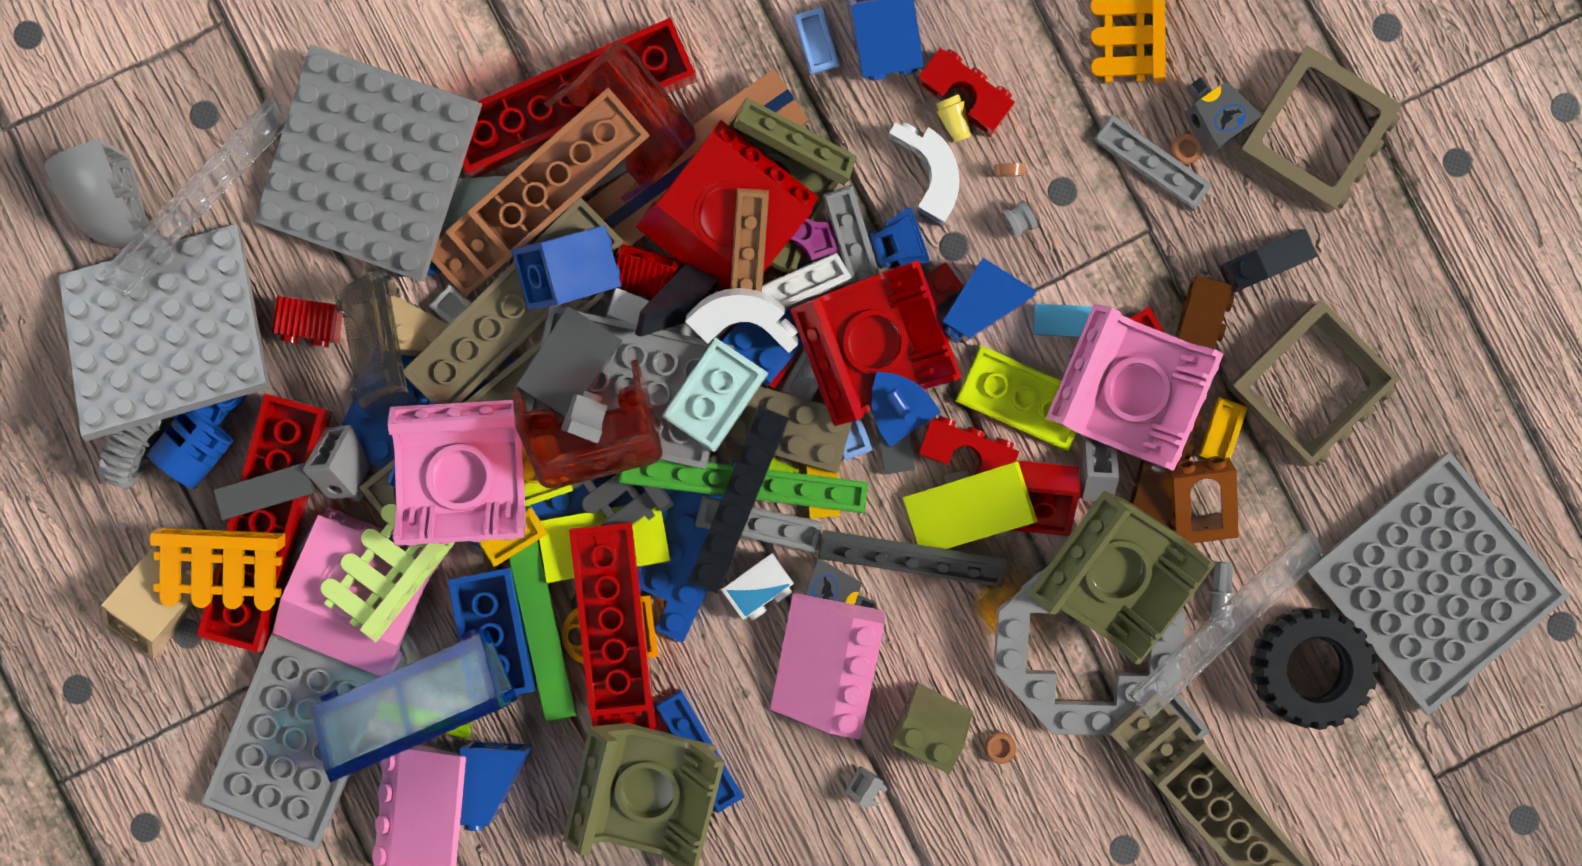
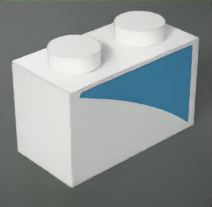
(758, 587)

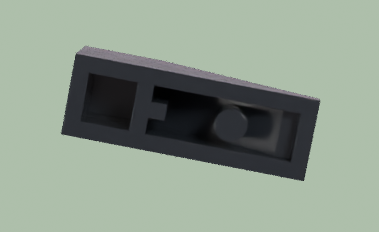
(1269, 260)
(675, 300)

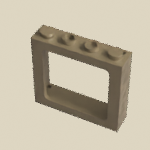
(1291, 175)
(1380, 375)

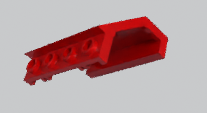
(699, 207)
(874, 327)

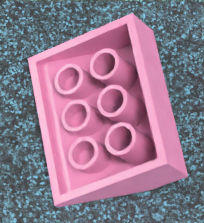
(828, 664)
(419, 808)

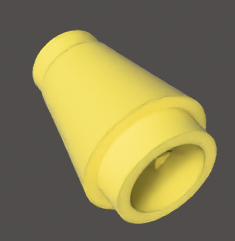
(954, 117)

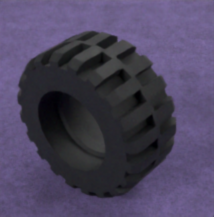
(1354, 674)

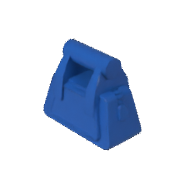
(905, 240)

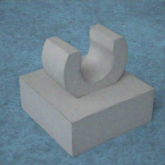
(865, 787)

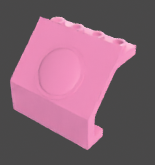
(1134, 387)
(457, 473)
(311, 623)

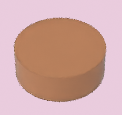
(1186, 149)
(1010, 169)
(1000, 747)

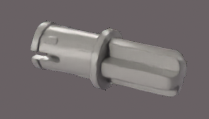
(1221, 585)

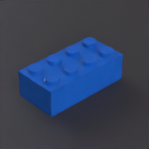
(492, 604)

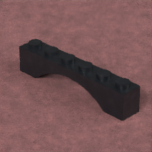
(738, 499)

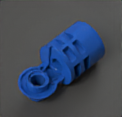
(194, 442)

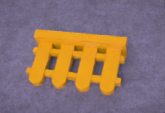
(1139, 36)
(202, 559)

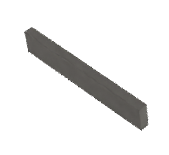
(912, 558)

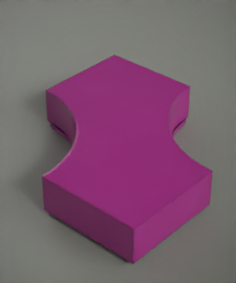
(816, 239)

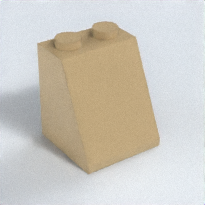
(138, 612)

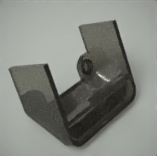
(374, 343)

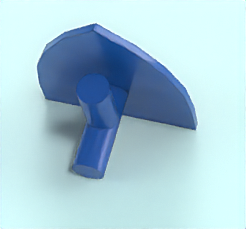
(899, 406)

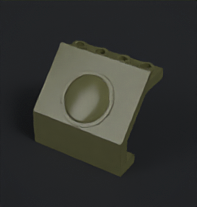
(800, 153)
(1122, 575)
(644, 792)

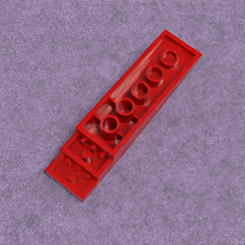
(612, 626)

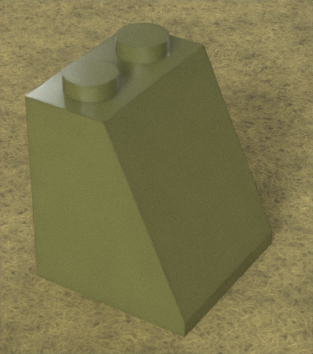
(932, 728)

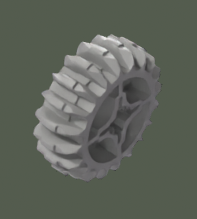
(126, 454)

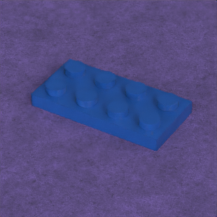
(760, 347)

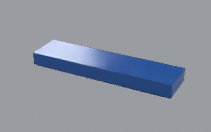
(684, 722)

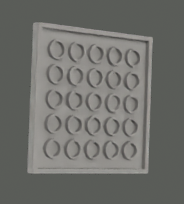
(367, 163)
(171, 342)
(1438, 583)

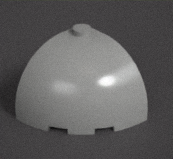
(98, 192)

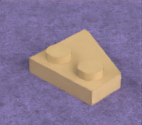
(415, 327)

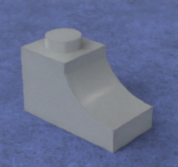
(585, 416)
(1098, 469)

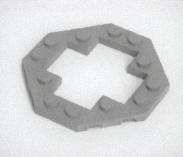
(1038, 687)

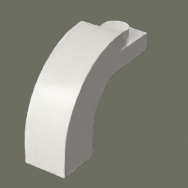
(941, 167)
(741, 305)

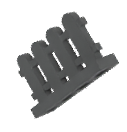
(634, 511)

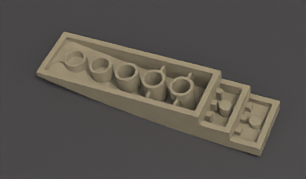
(1203, 790)

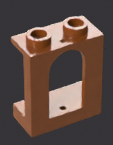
(1205, 527)

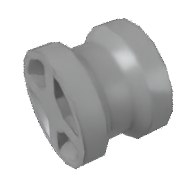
(1019, 219)

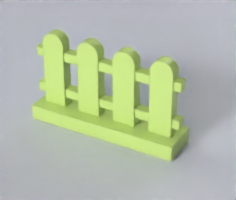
(393, 595)

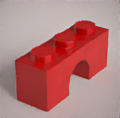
(947, 72)
(944, 438)

